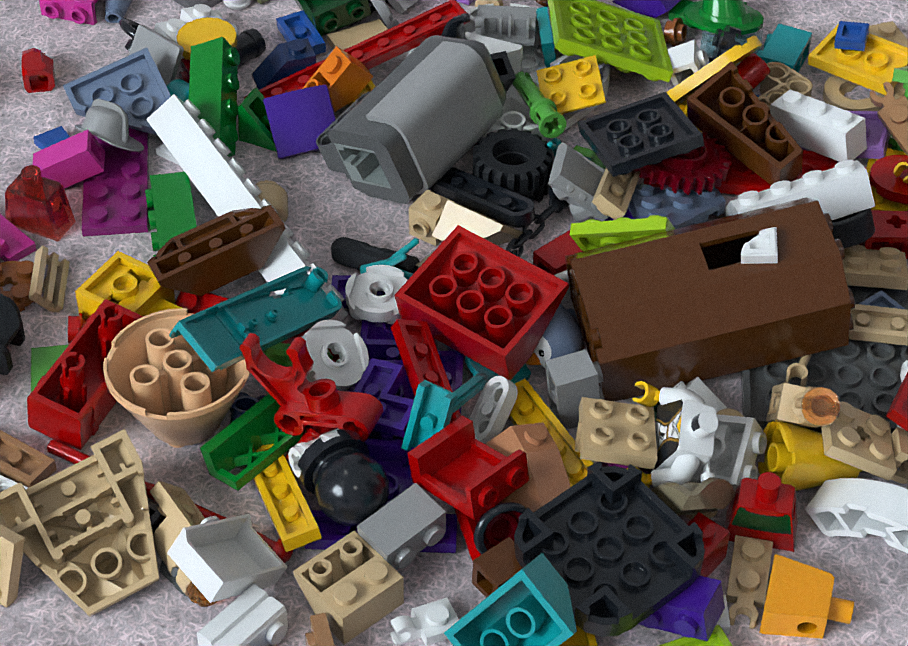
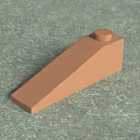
(544, 464)

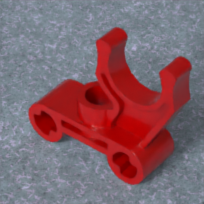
(306, 401)

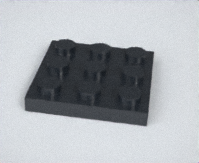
(640, 134)

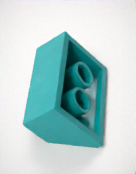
(524, 611)

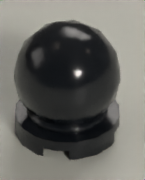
(344, 478)

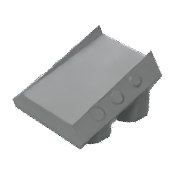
(576, 181)

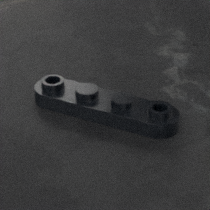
(485, 198)

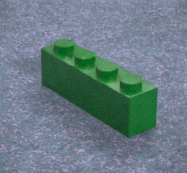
(215, 87)
(172, 206)

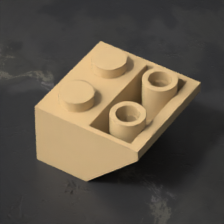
(350, 586)

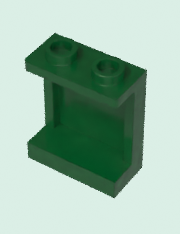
(333, 14)

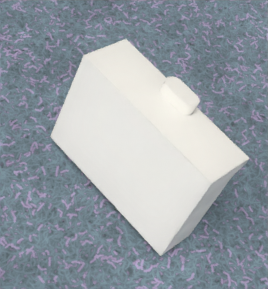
(225, 557)

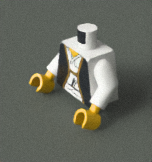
(683, 433)

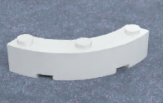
(862, 508)

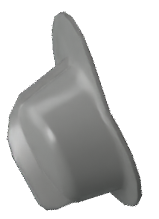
(110, 124)

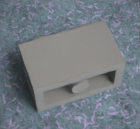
(568, 381)
(404, 526)

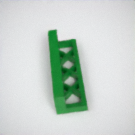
(239, 441)

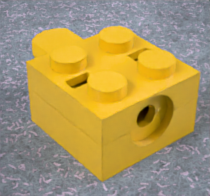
(126, 284)

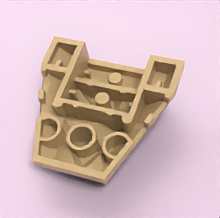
(89, 525)

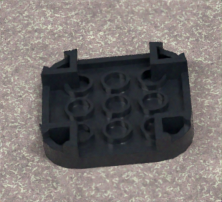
(613, 548)

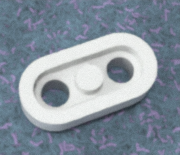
(493, 408)

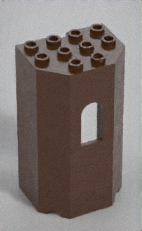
(666, 318)

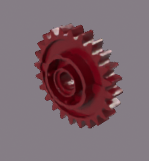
(691, 171)

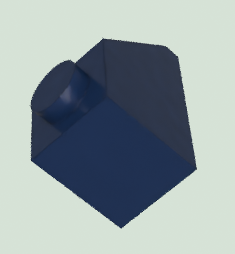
(284, 61)

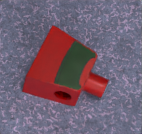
(764, 511)

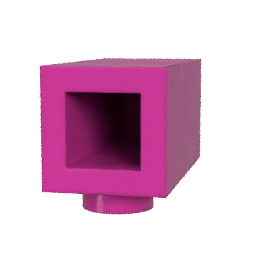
(71, 159)

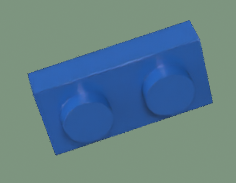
(300, 27)

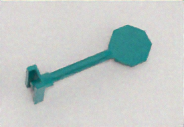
(435, 405)

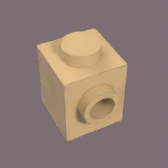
(424, 216)

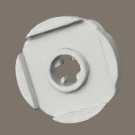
(361, 292)
(349, 347)

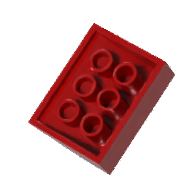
(482, 301)

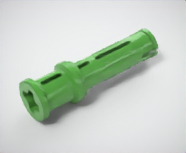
(542, 110)

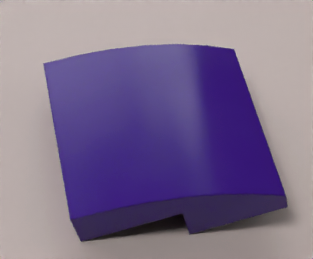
(299, 119)

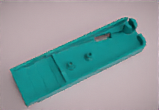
(223, 327)

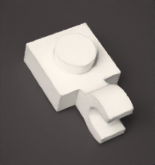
(426, 622)

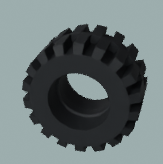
(514, 162)

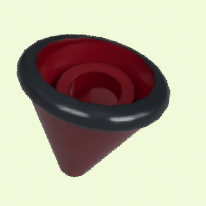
(497, 525)

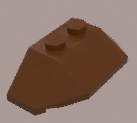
(218, 251)

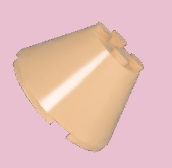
(168, 382)

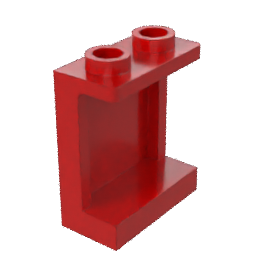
(466, 470)

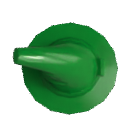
(716, 14)

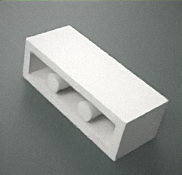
(821, 126)

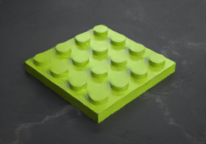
(613, 35)

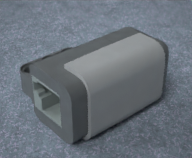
(416, 120)

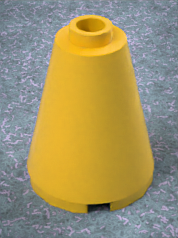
(799, 457)

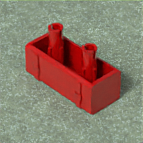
(73, 393)

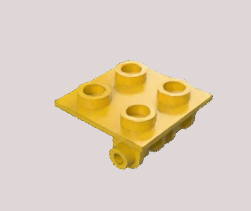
(572, 84)

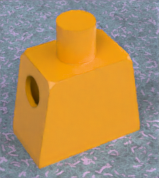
(801, 601)

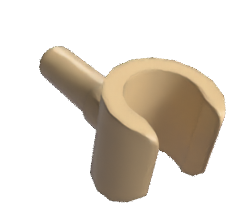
(799, 370)

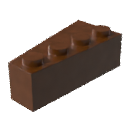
(744, 126)

